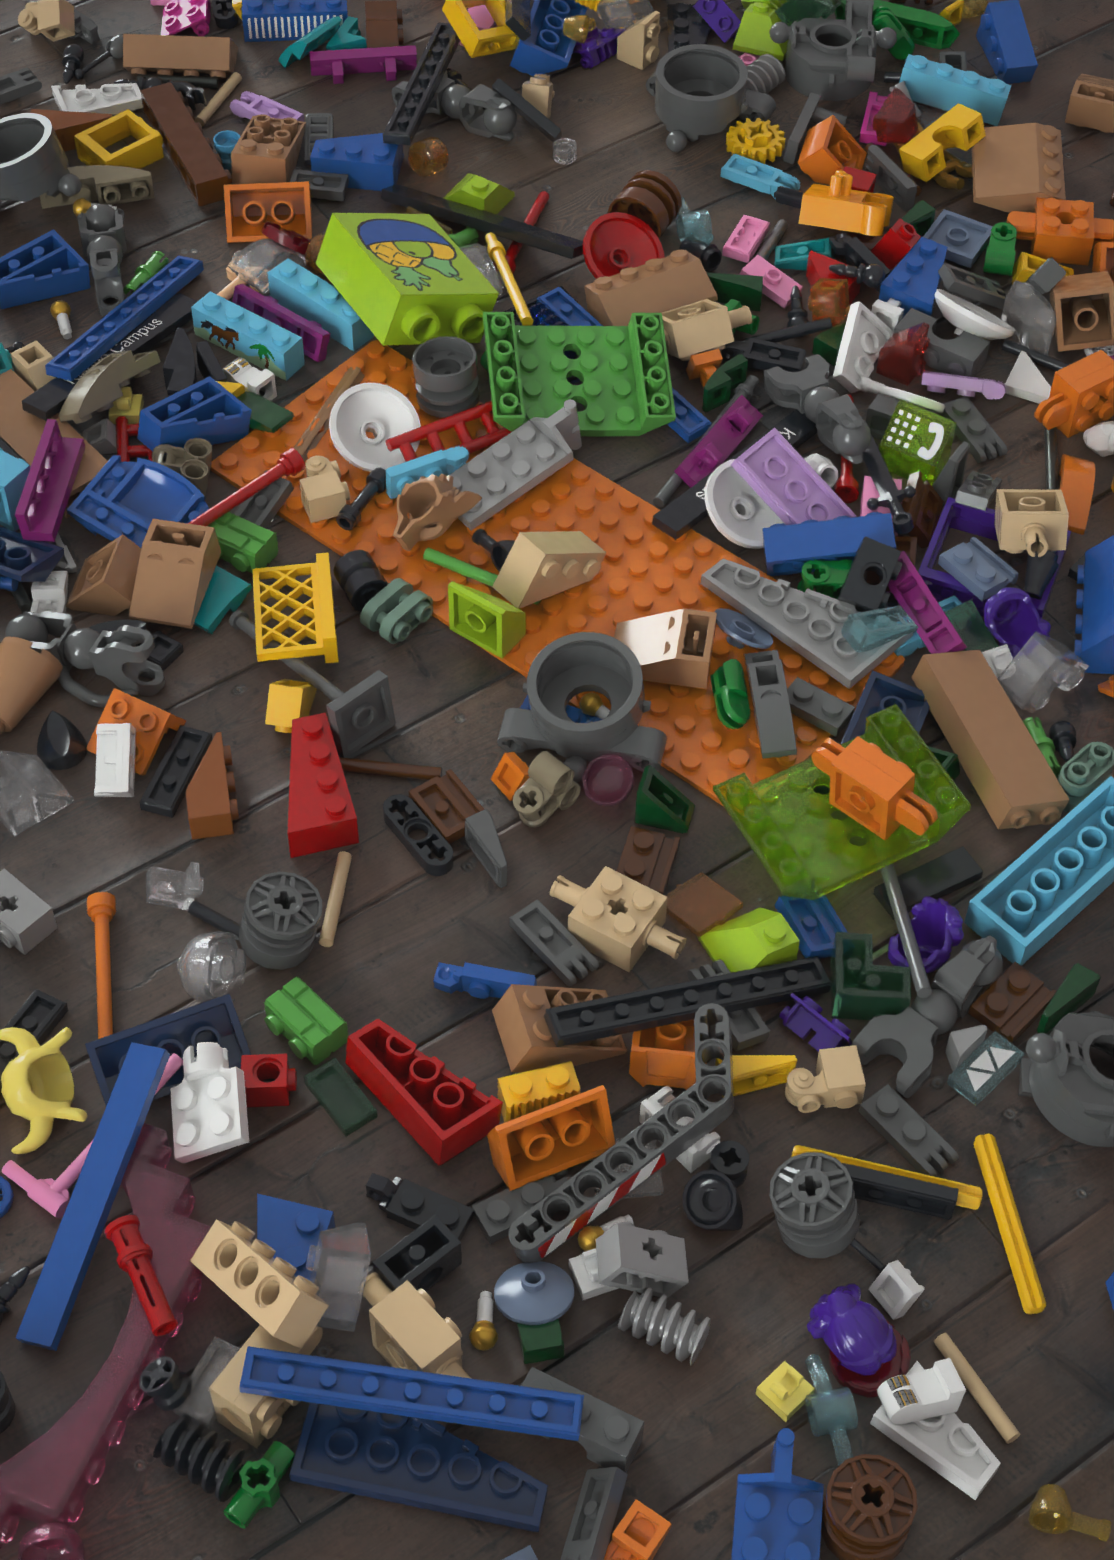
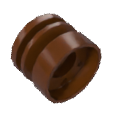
(649, 198)
(863, 1530)

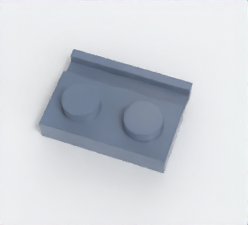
(977, 568)

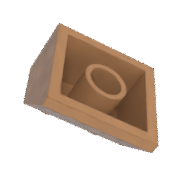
(107, 579)

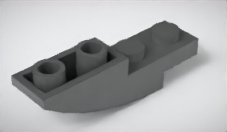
(770, 704)

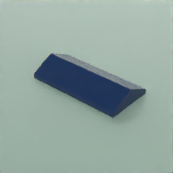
(27, 558)
(882, 693)
(205, 1022)

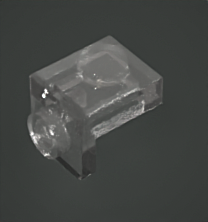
(173, 887)

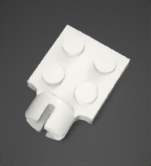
(208, 1104)

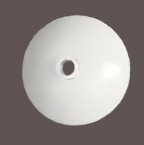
(971, 317)
(374, 410)
(728, 493)

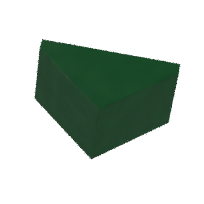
(662, 804)

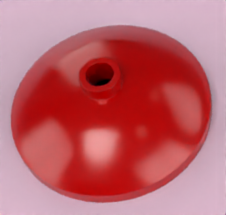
(621, 239)

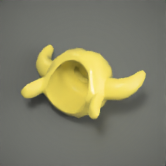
(38, 1085)

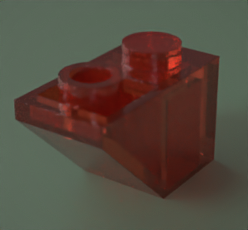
(896, 119)
(903, 354)

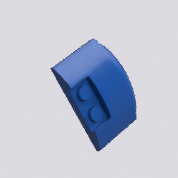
(130, 495)

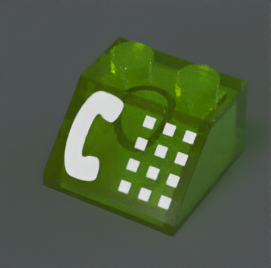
(917, 442)

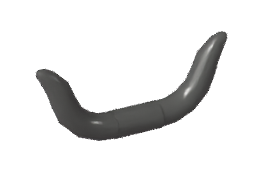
(82, 692)

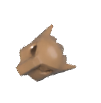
(432, 509)

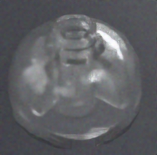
(212, 966)

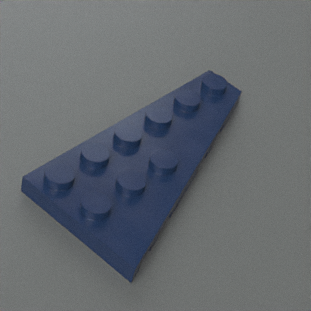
(414, 1466)

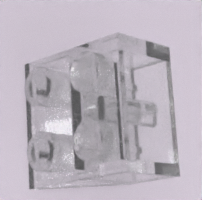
(28, 791)

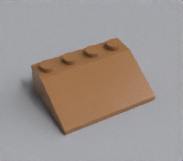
(1018, 166)

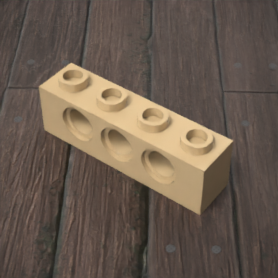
(260, 1283)

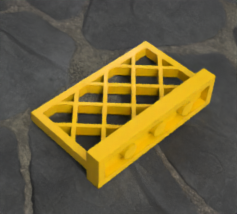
(322, 614)

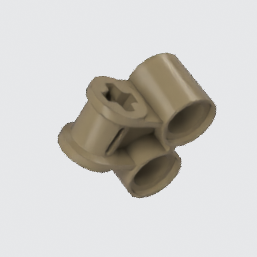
(190, 462)
(547, 788)

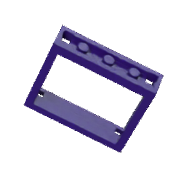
(978, 523)

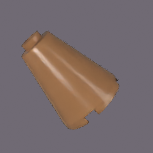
(23, 679)

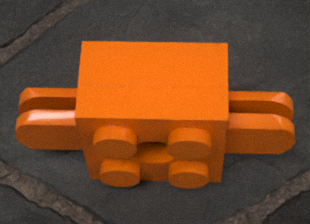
(1062, 229)
(1079, 395)
(873, 787)

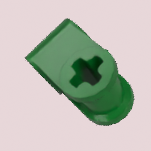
(1001, 250)
(827, 577)

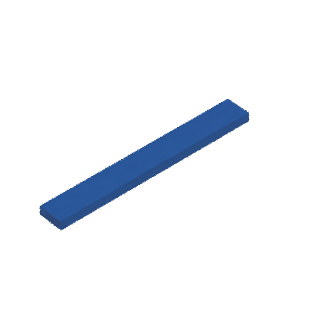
(124, 318)
(688, 422)
(92, 1197)
(412, 1393)

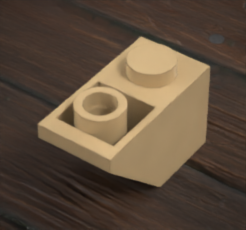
(640, 42)
(30, 364)

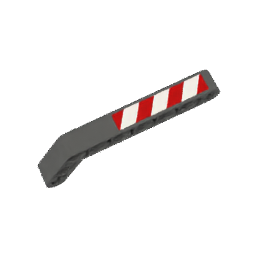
(632, 1147)

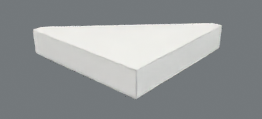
(1027, 381)

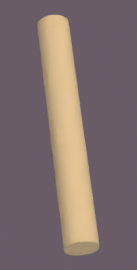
(218, 98)
(335, 899)
(977, 1388)

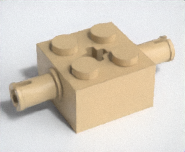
(701, 327)
(1031, 520)
(617, 918)
(411, 1331)

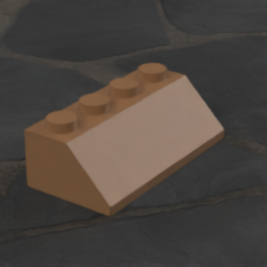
(179, 55)
(649, 289)

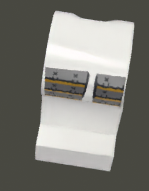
(253, 379)
(922, 1393)

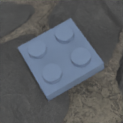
(961, 235)

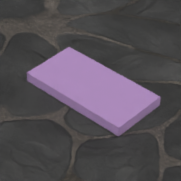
(788, 482)

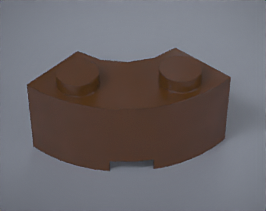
(383, 23)

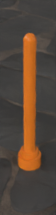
(101, 909)

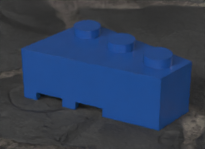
(1007, 42)
(362, 157)
(41, 271)
(916, 277)
(195, 412)
(291, 1229)

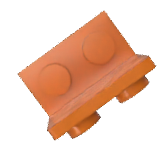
(148, 720)

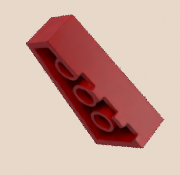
(319, 798)
(418, 1090)

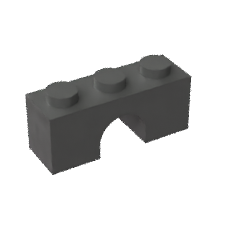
(956, 356)
(605, 1431)

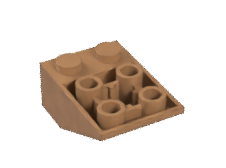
(1092, 103)
(267, 150)
(174, 572)
(672, 645)
(528, 1038)

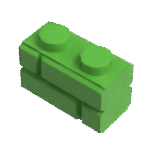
(244, 543)
(305, 1021)

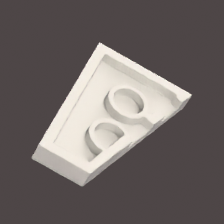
(106, 100)
(859, 346)
(944, 1446)

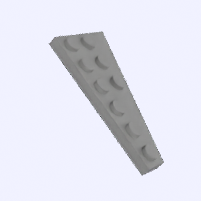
(800, 619)

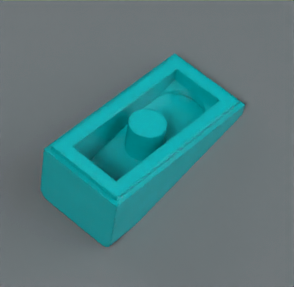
(796, 254)

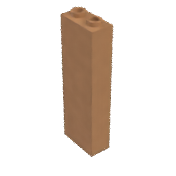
(24, 430)
(990, 739)

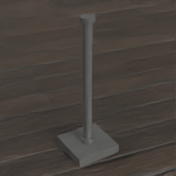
(353, 715)

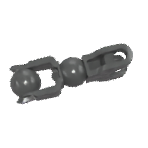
(467, 104)
(103, 245)
(835, 416)
(109, 653)
(915, 1030)

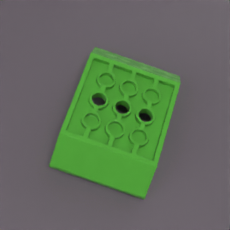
(620, 370)

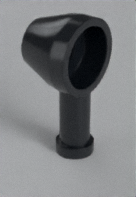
(498, 550)

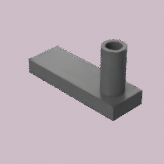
(809, 114)

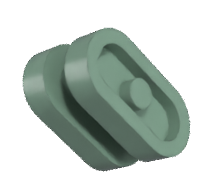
(396, 611)
(1086, 772)

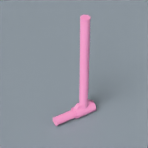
(54, 1194)

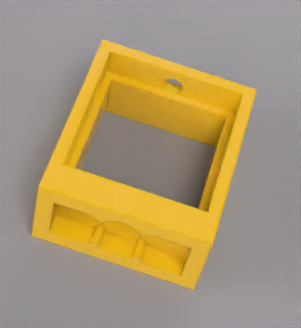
(484, 41)
(145, 151)

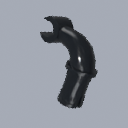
(188, 90)

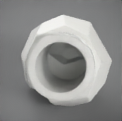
(1100, 438)
(823, 467)

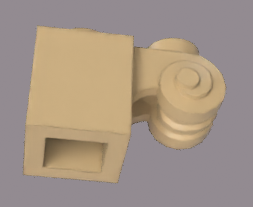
(48, 17)
(539, 93)
(322, 490)
(837, 1082)

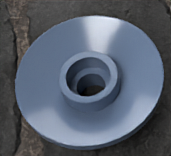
(742, 630)
(534, 1293)

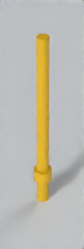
(497, 253)

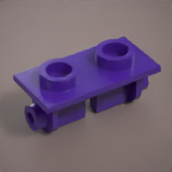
(719, 18)
(806, 1017)

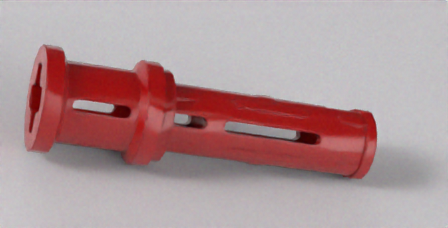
(135, 1258)

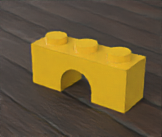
(955, 129)

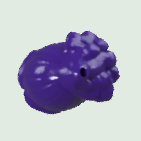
(1013, 618)
(936, 931)
(853, 1330)

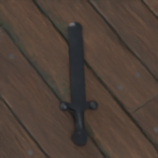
(886, 487)

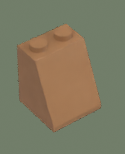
(1083, 311)

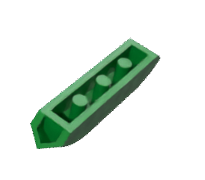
(924, 26)

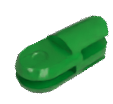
(905, 45)
(731, 694)

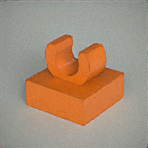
(704, 365)
(510, 774)

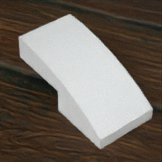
(50, 594)

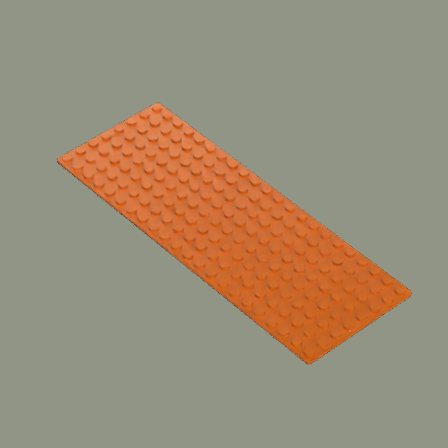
(638, 577)

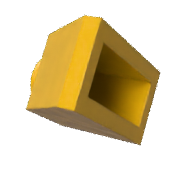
(288, 701)

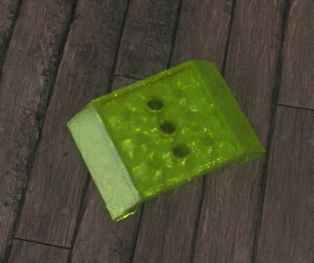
(806, 846)

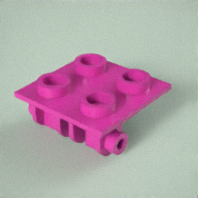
(185, 14)

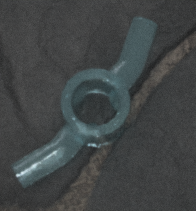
(693, 224)
(830, 1409)

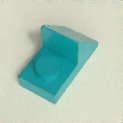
(347, 36)

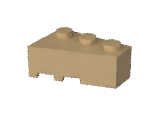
(546, 565)

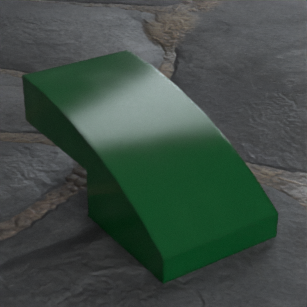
(722, 381)

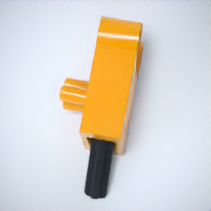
(840, 206)

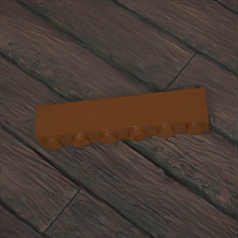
(186, 143)

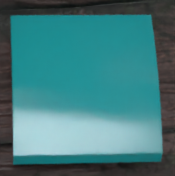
(310, 41)
(223, 594)

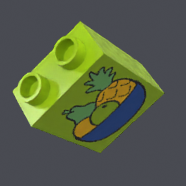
(405, 277)

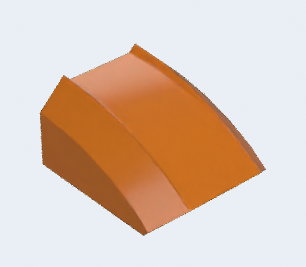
(664, 1056)

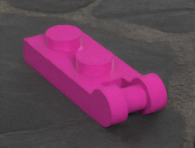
(867, 132)

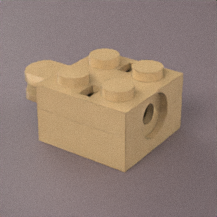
(247, 1414)

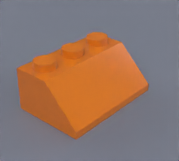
(254, 204)
(552, 1138)

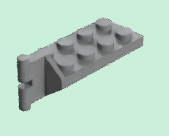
(518, 462)

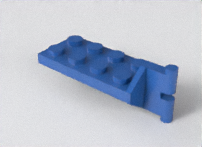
(776, 1511)

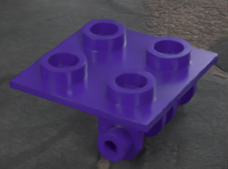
(598, 46)

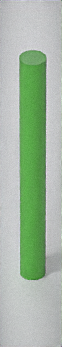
(461, 567)

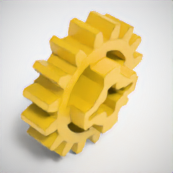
(756, 140)

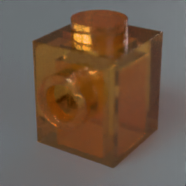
(829, 299)

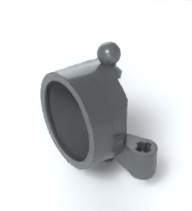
(833, 54)
(702, 91)
(33, 160)
(568, 668)
(1067, 1083)

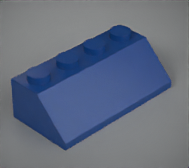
(547, 46)
(1097, 607)

